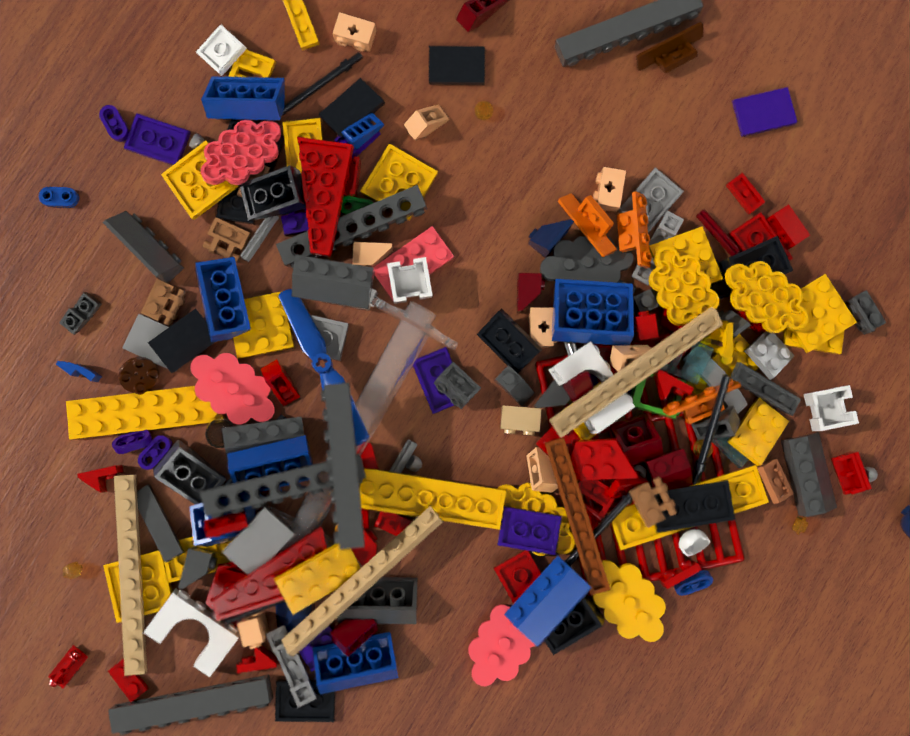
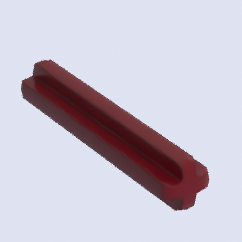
(718, 233)

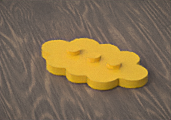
(681, 286)
(766, 297)
(526, 499)
(631, 602)

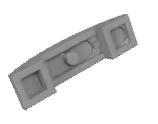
(666, 229)
(712, 376)
(292, 667)

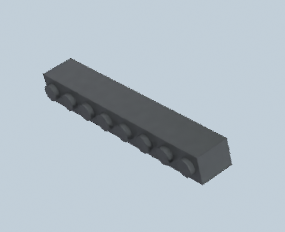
(624, 29)
(344, 466)
(190, 704)

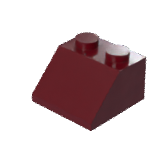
(638, 438)
(671, 468)

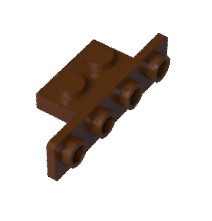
(672, 51)

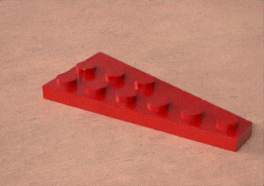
(324, 183)
(259, 586)

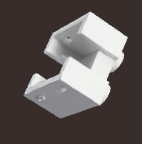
(410, 280)
(829, 408)

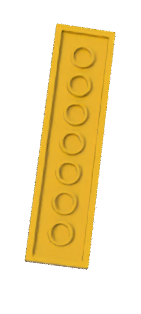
(137, 412)
(745, 491)
(449, 499)

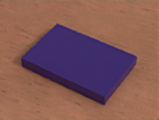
(764, 112)
(157, 140)
(427, 371)
(529, 530)

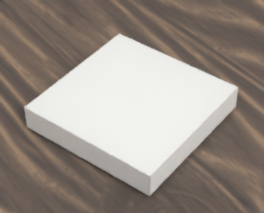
(221, 50)

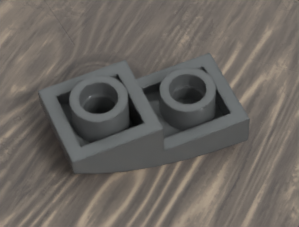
(81, 313)

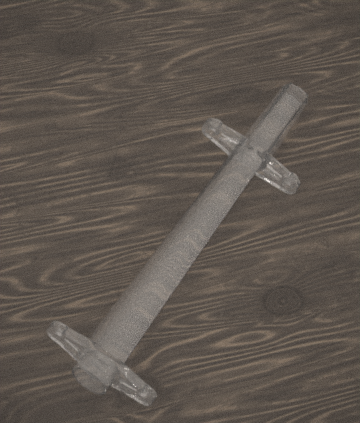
(379, 392)

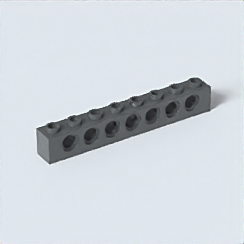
(289, 247)
(214, 507)

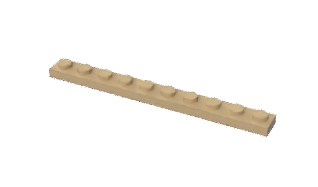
(636, 372)
(130, 575)
(361, 581)

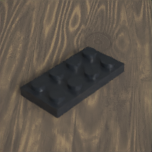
(697, 506)

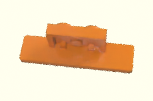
(591, 221)
(634, 230)
(698, 405)

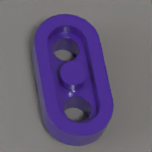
(115, 124)
(131, 441)
(155, 451)

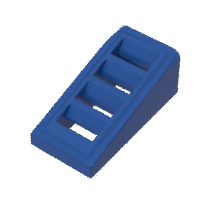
(354, 129)

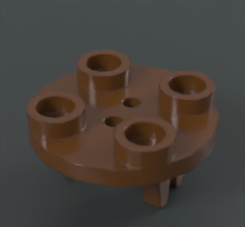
(133, 382)

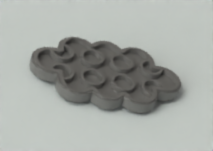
(582, 262)

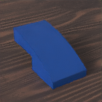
(76, 369)

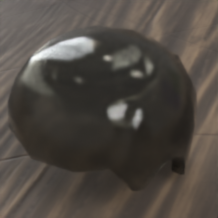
(214, 432)

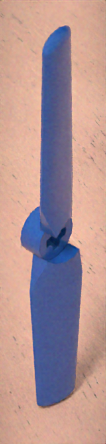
(315, 348)

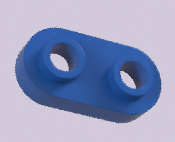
(57, 197)
(694, 583)

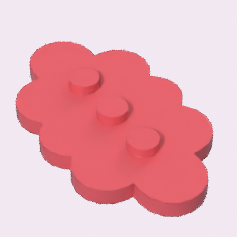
(241, 152)
(232, 388)
(498, 649)

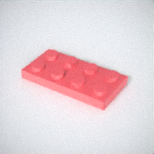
(425, 245)

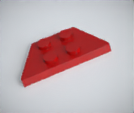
(601, 460)
(224, 577)

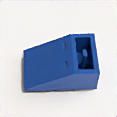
(198, 527)

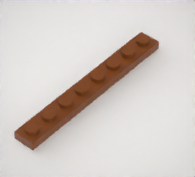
(577, 515)

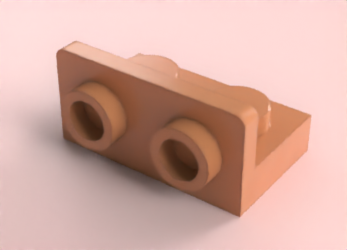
(775, 480)

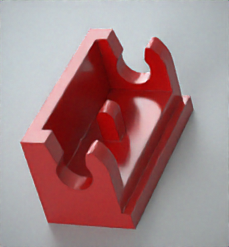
(353, 177)
(788, 227)
(851, 473)
(392, 522)

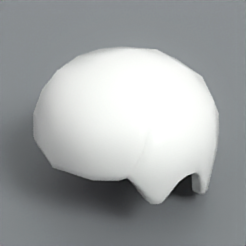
(693, 542)

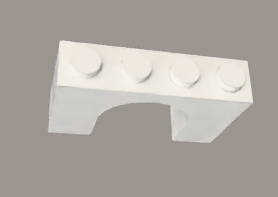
(589, 360)
(181, 607)

